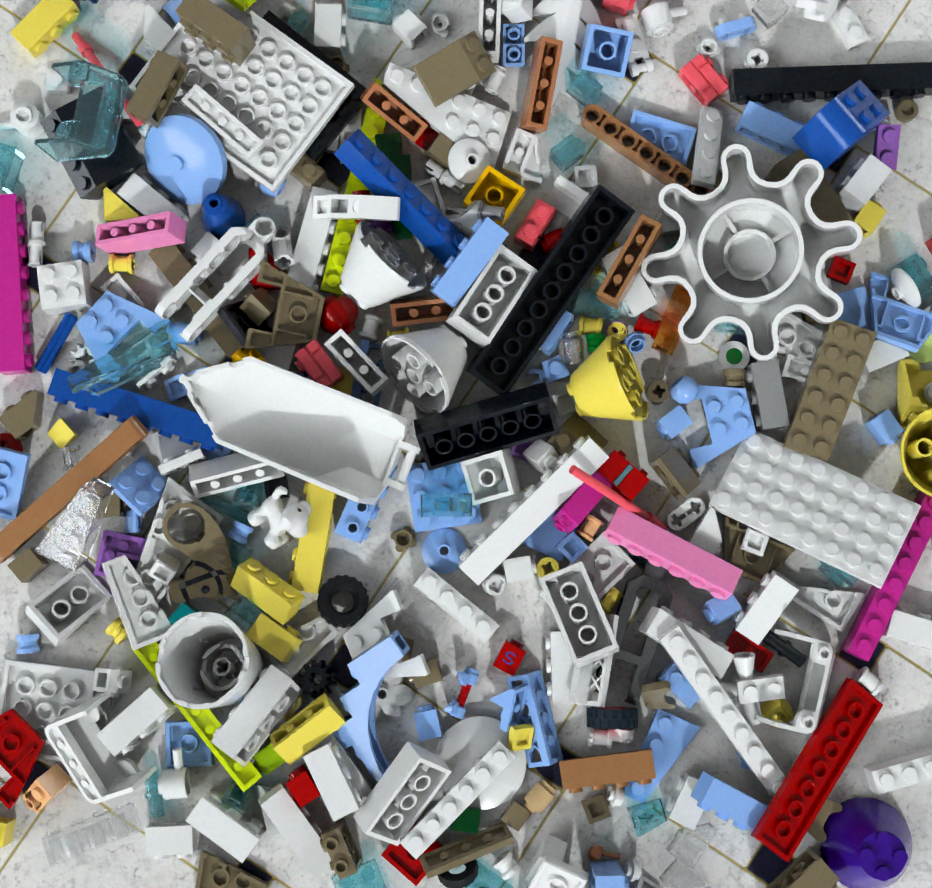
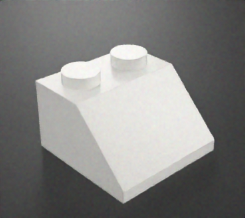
(491, 476)

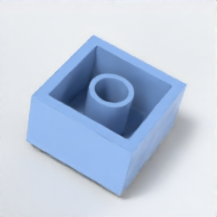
(605, 50)

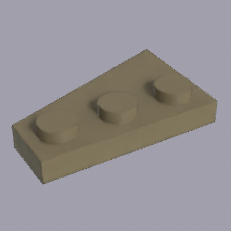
(218, 873)

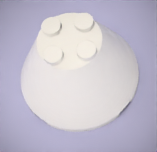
(379, 268)
(425, 365)

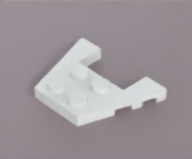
(373, 628)

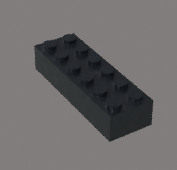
(486, 426)

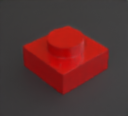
(841, 270)

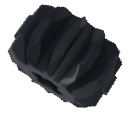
(319, 669)

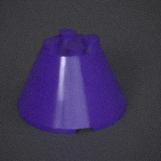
(866, 843)

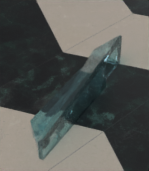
(125, 362)

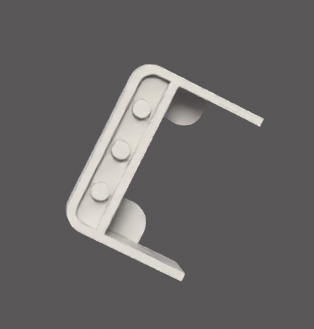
(814, 686)
(87, 759)

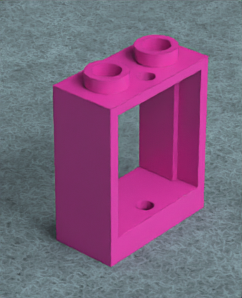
(579, 505)

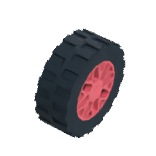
(612, 717)

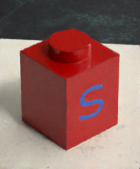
(509, 657)

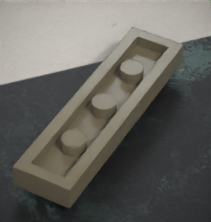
(466, 849)

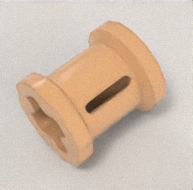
(589, 527)

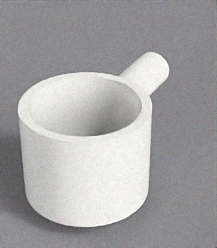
(658, 18)
(25, 119)
(175, 781)

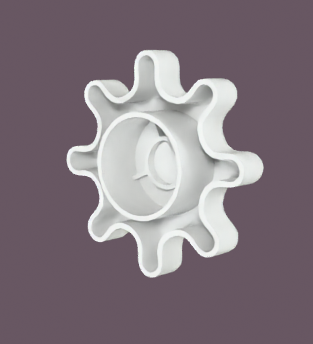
(751, 252)

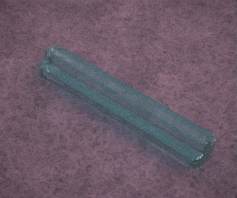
(227, 508)

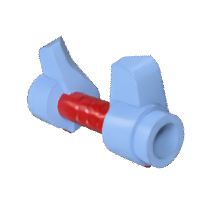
(466, 679)

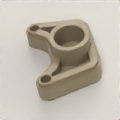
(654, 695)
(816, 828)

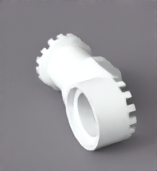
(605, 737)

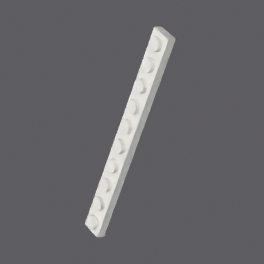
(722, 709)

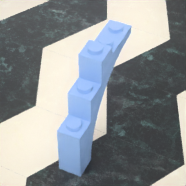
(360, 701)

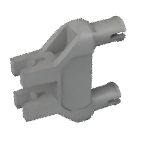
(466, 217)

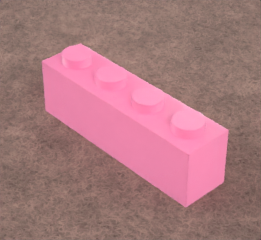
(141, 233)

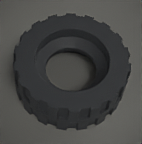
(348, 584)

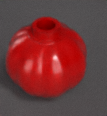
(339, 314)

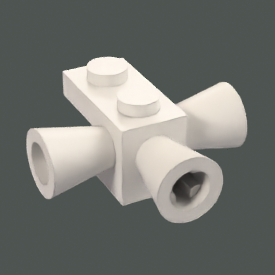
(750, 688)

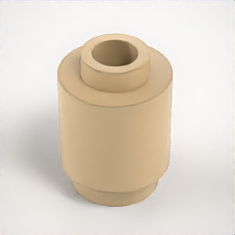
(540, 796)

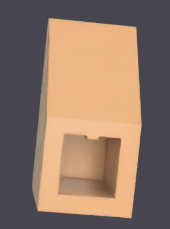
(46, 788)

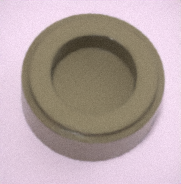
(906, 110)

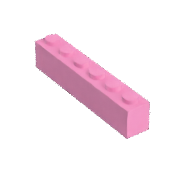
(672, 553)

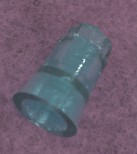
(588, 304)

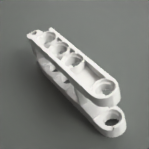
(257, 237)

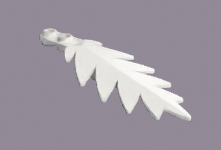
(567, 26)

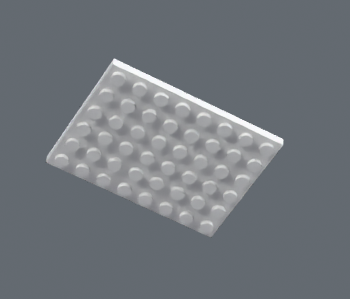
(275, 93)

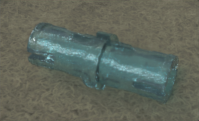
(154, 797)

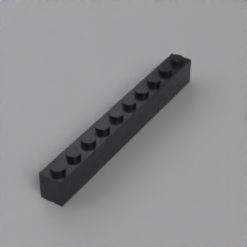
(827, 82)

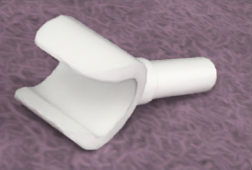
(286, 10)

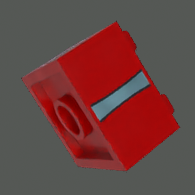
(623, 475)

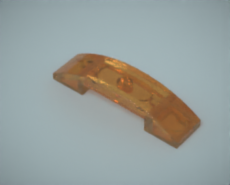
(668, 335)

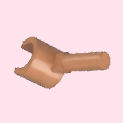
(597, 851)

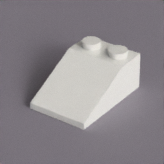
(68, 604)

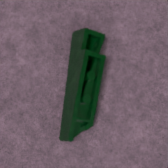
(392, 148)

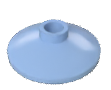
(431, 550)

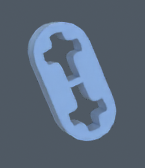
(735, 28)

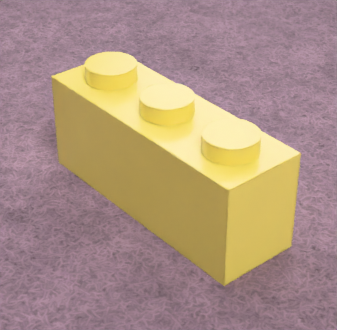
(44, 24)
(267, 590)
(307, 729)

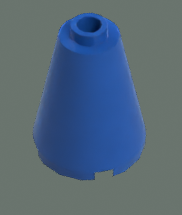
(221, 214)

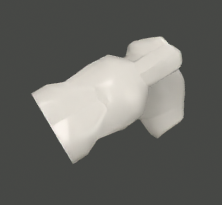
(291, 518)

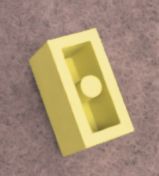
(274, 637)

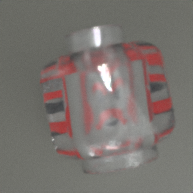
(573, 347)

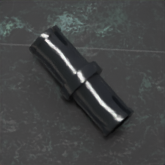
(784, 649)

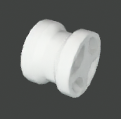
(755, 54)
(506, 865)

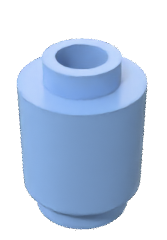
(177, 328)

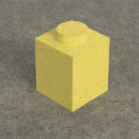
(869, 217)

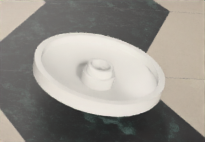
(463, 747)

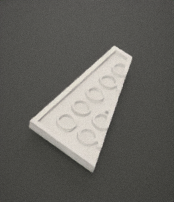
(456, 118)
(183, 525)

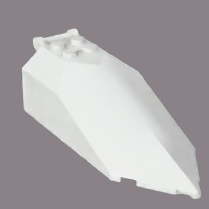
(302, 427)

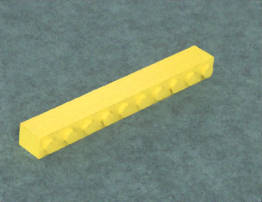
(312, 549)

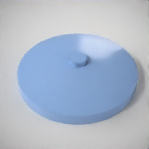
(185, 158)

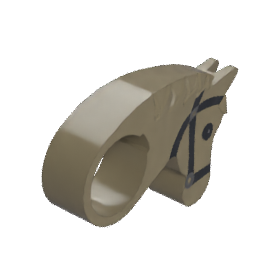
(211, 566)

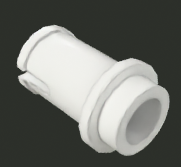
(495, 80)

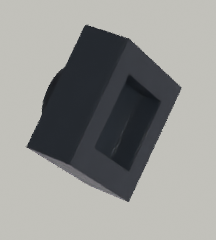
(270, 486)

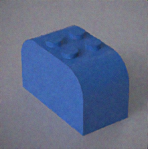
(841, 124)

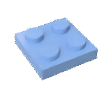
(139, 486)

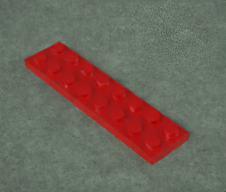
(817, 770)

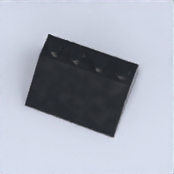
(93, 175)

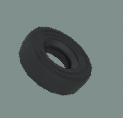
(462, 879)

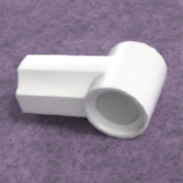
(282, 248)

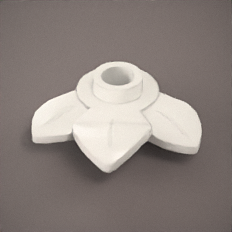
(395, 695)

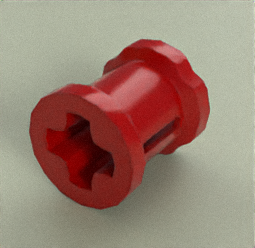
(647, 325)

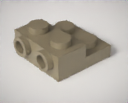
(341, 849)

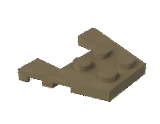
(296, 312)
(753, 566)

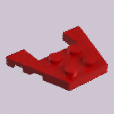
(18, 754)

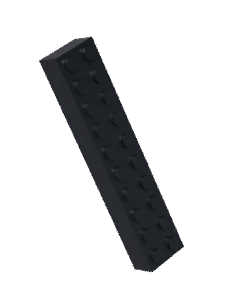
(551, 289)

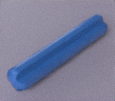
(56, 343)

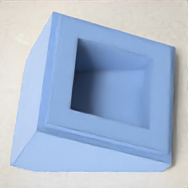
(133, 522)

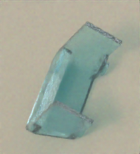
(96, 115)

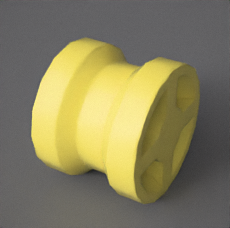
(543, 566)
(117, 631)

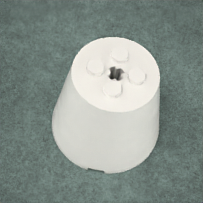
(196, 657)

